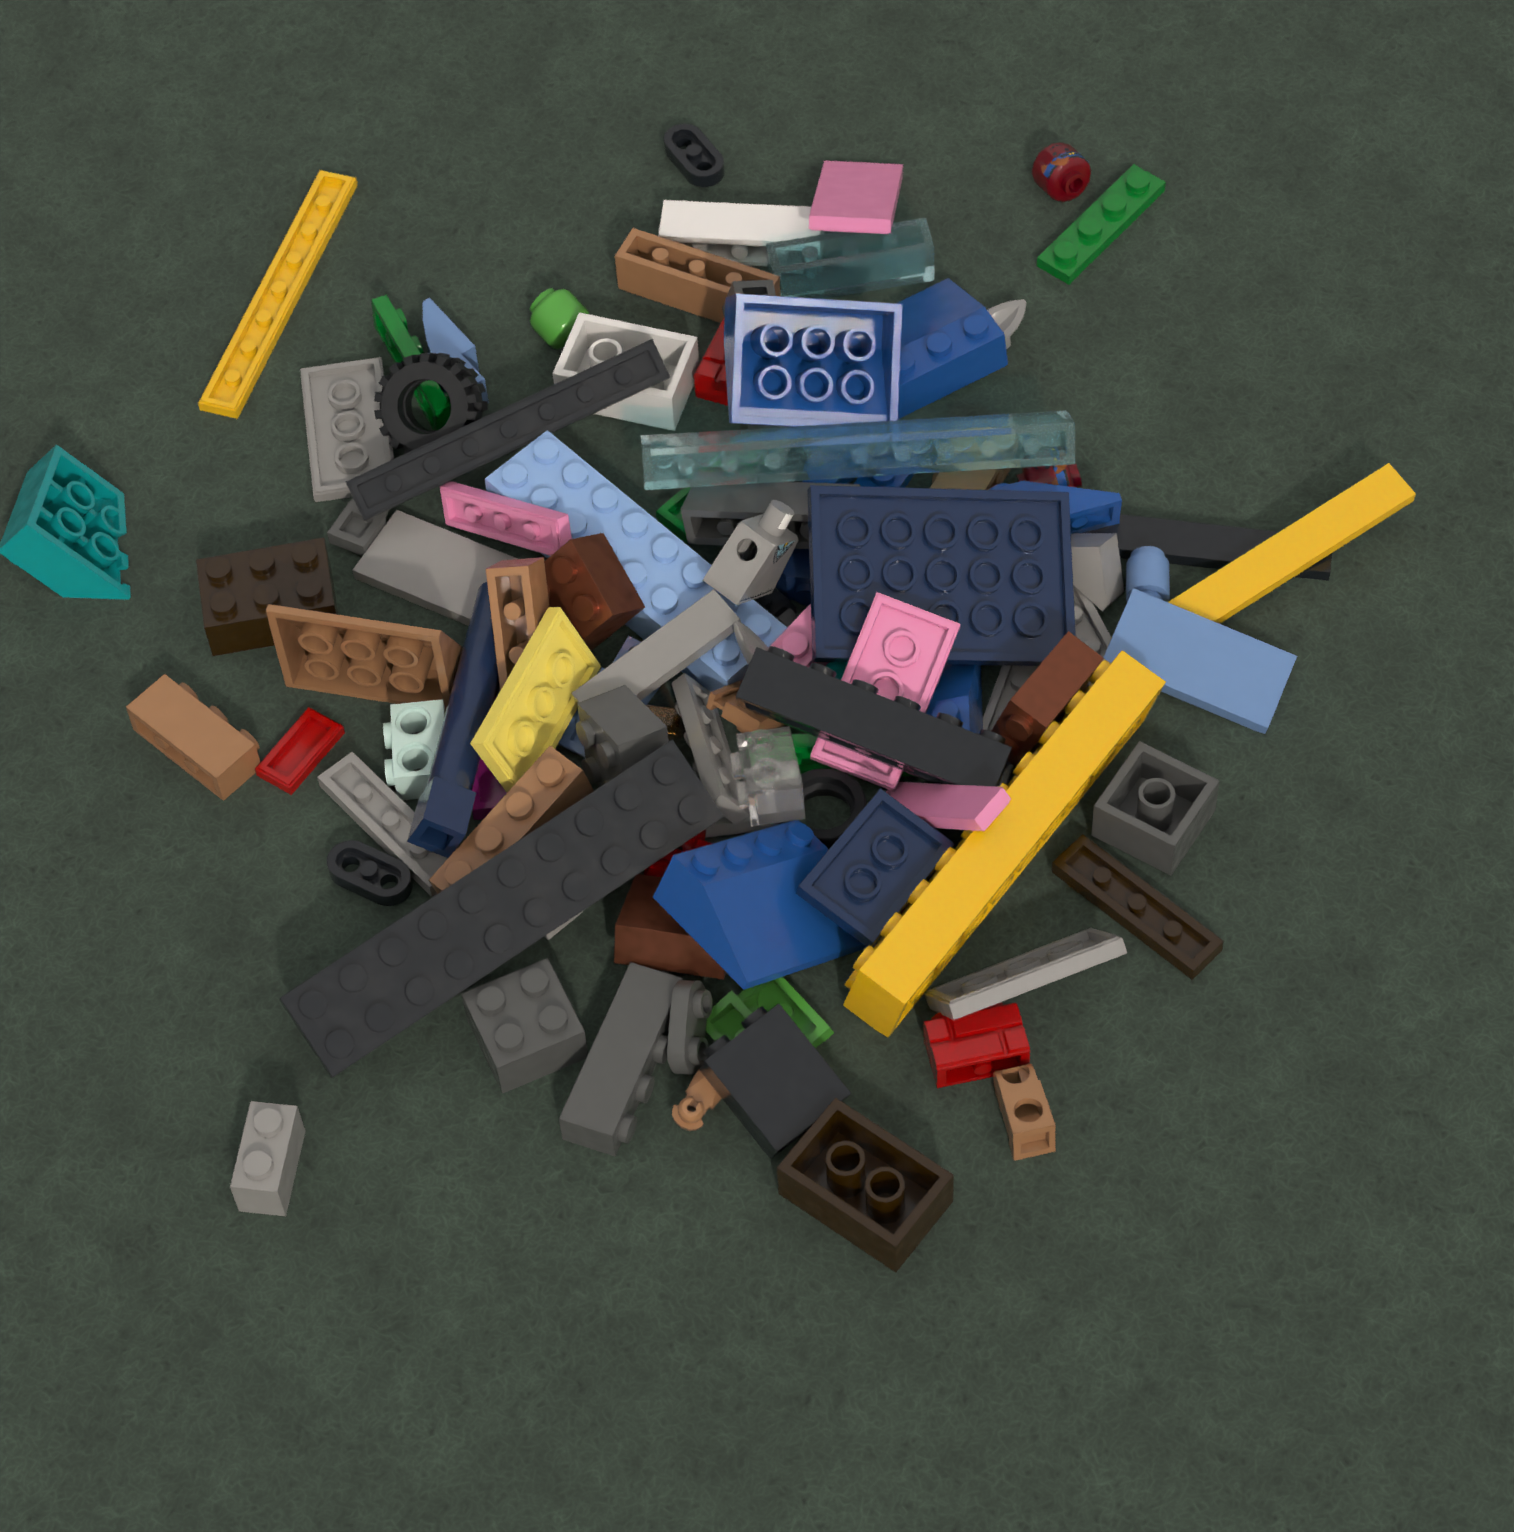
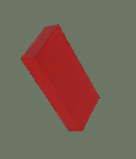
(300, 750)

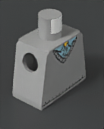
(754, 555)

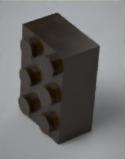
(242, 584)
(865, 1184)

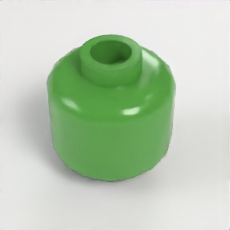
(555, 315)

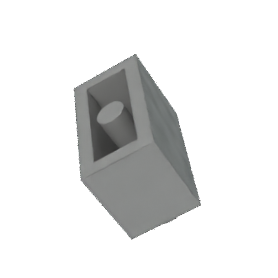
(267, 1158)

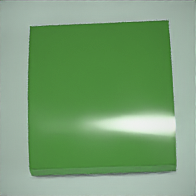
(735, 1008)

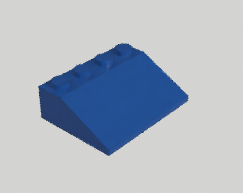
(945, 345)
(811, 360)
(745, 907)

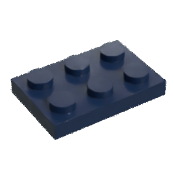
(874, 868)

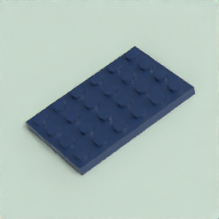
(964, 554)

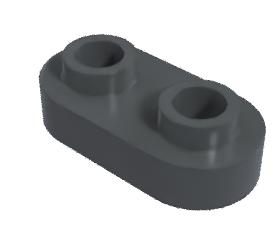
(687, 1026)

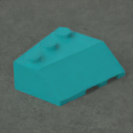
(68, 529)

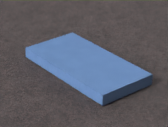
(1203, 660)

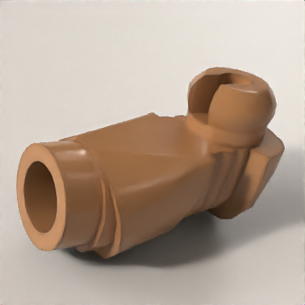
(698, 1100)

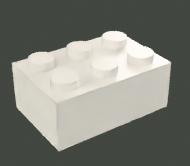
(600, 338)

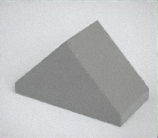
(1097, 567)

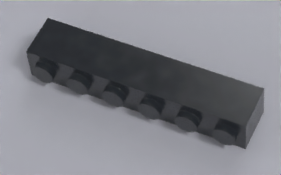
(870, 723)

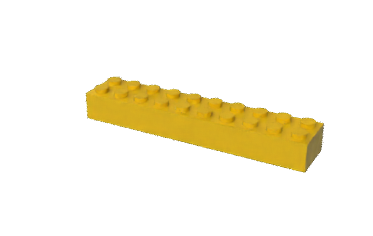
(987, 862)

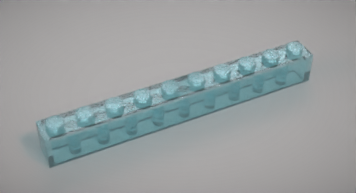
(857, 449)

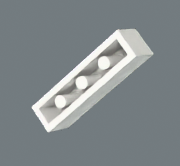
(733, 229)

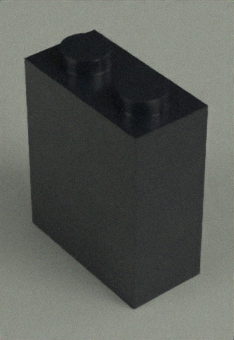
(772, 1078)

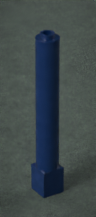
(448, 799)

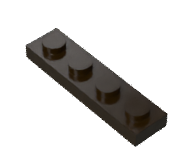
(1137, 906)

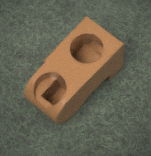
(1025, 1111)

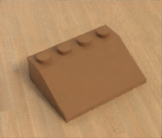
(363, 656)

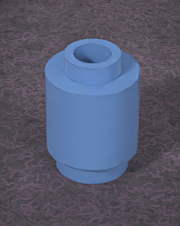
(1148, 572)

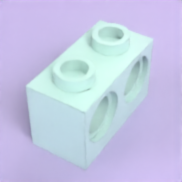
(409, 749)

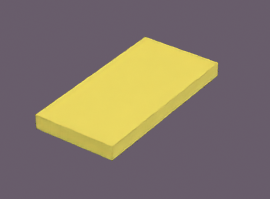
(535, 699)

